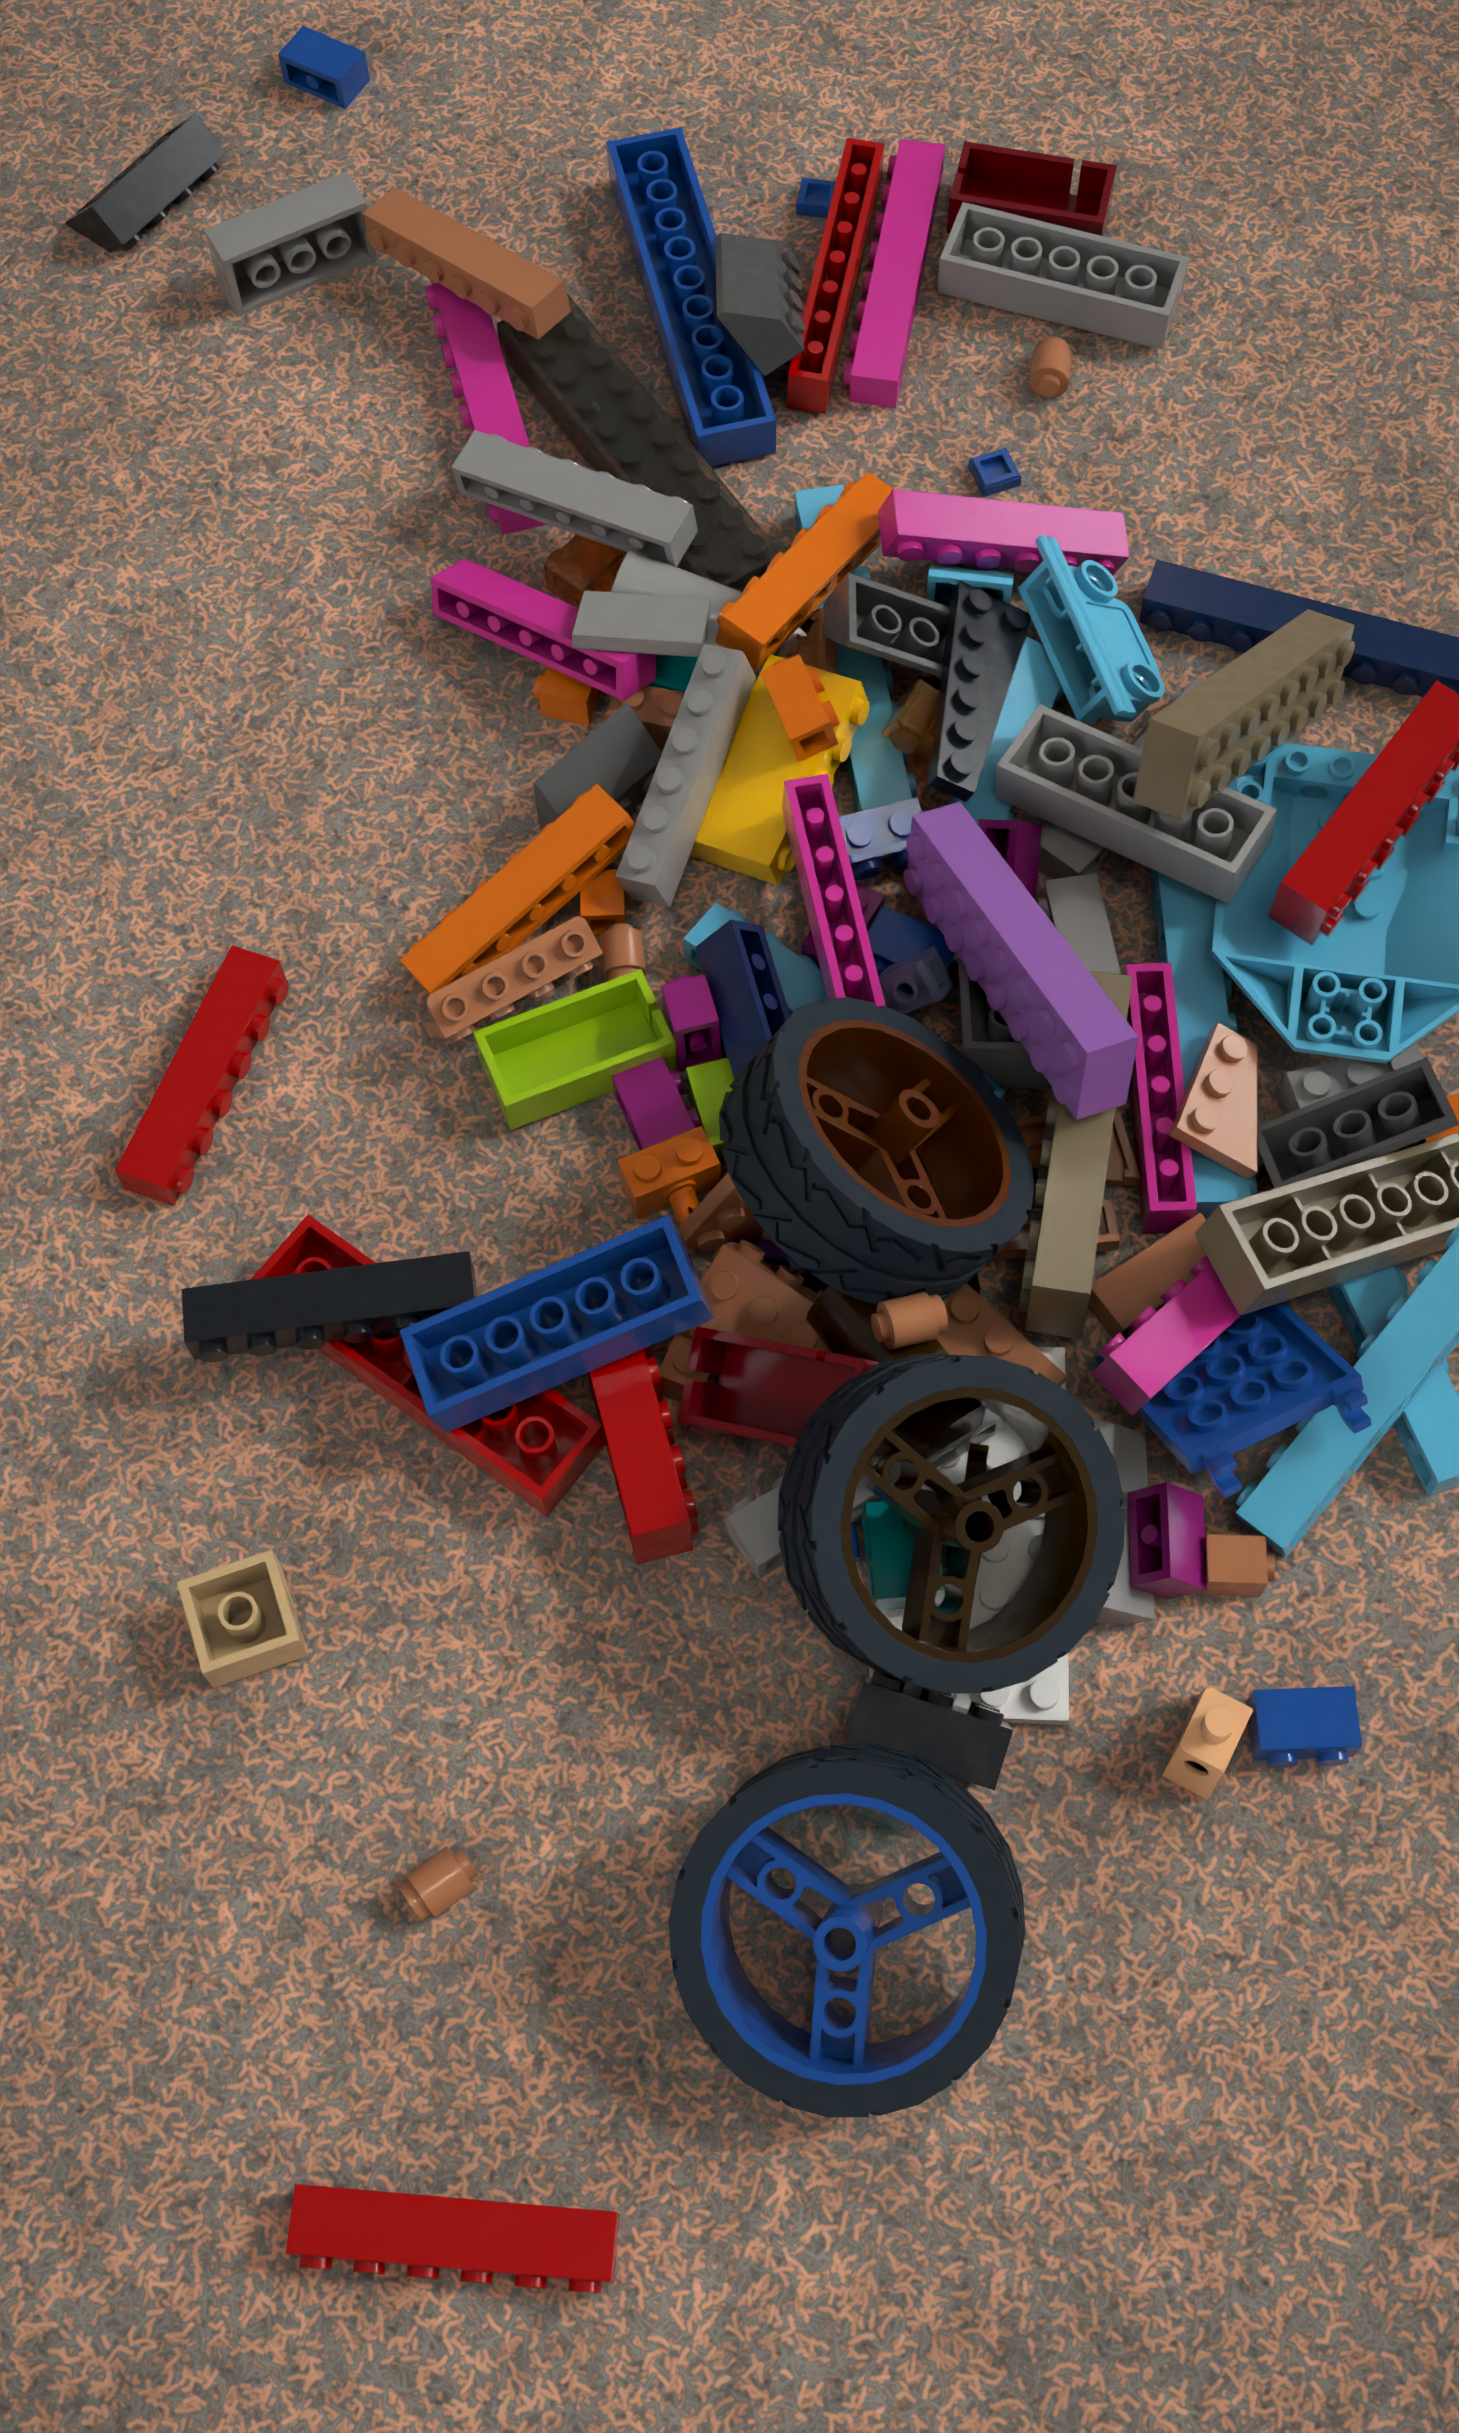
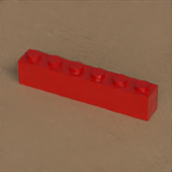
(202, 1076)
(453, 2235)

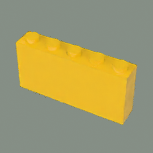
(745, 814)

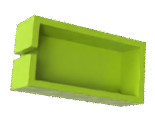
(573, 1048)

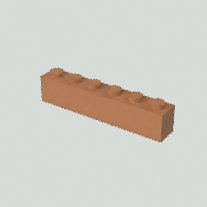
(467, 263)

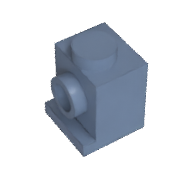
(923, 973)

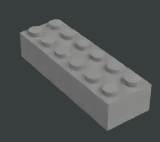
(1062, 275)
(1088, 787)

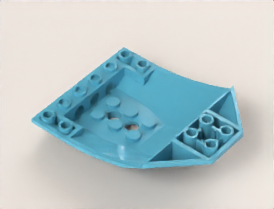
(1394, 955)

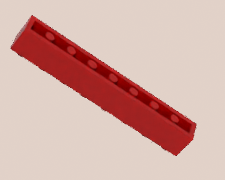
(836, 275)

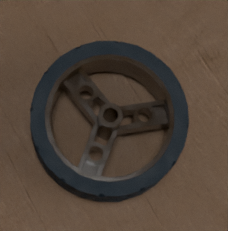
(1064, 1476)

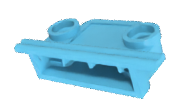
(1090, 638)

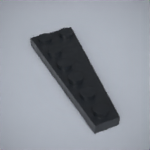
(976, 673)

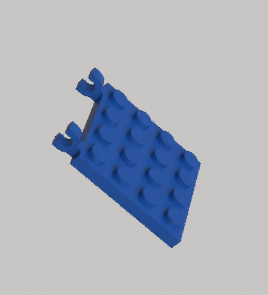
(1248, 1386)

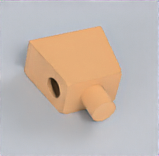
(1207, 1740)

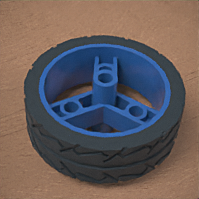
(835, 2065)

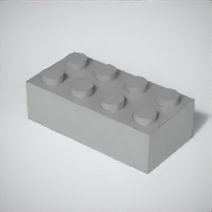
(290, 244)

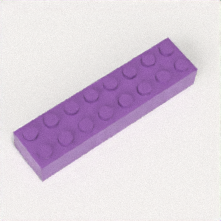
(1020, 961)

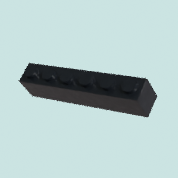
(322, 1305)

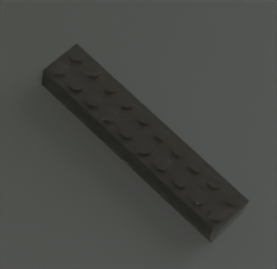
(632, 438)

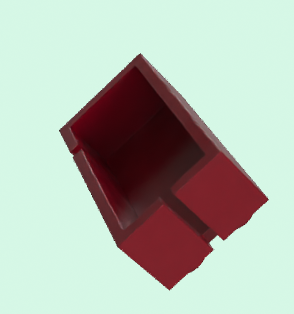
(1033, 187)
(763, 1385)

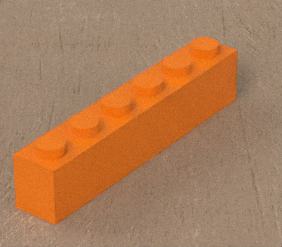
(805, 574)
(524, 891)

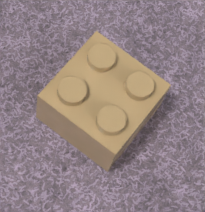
(242, 1619)

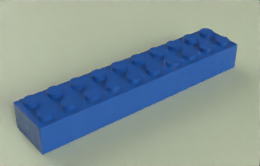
(675, 258)

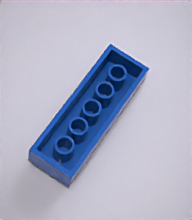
(556, 1324)

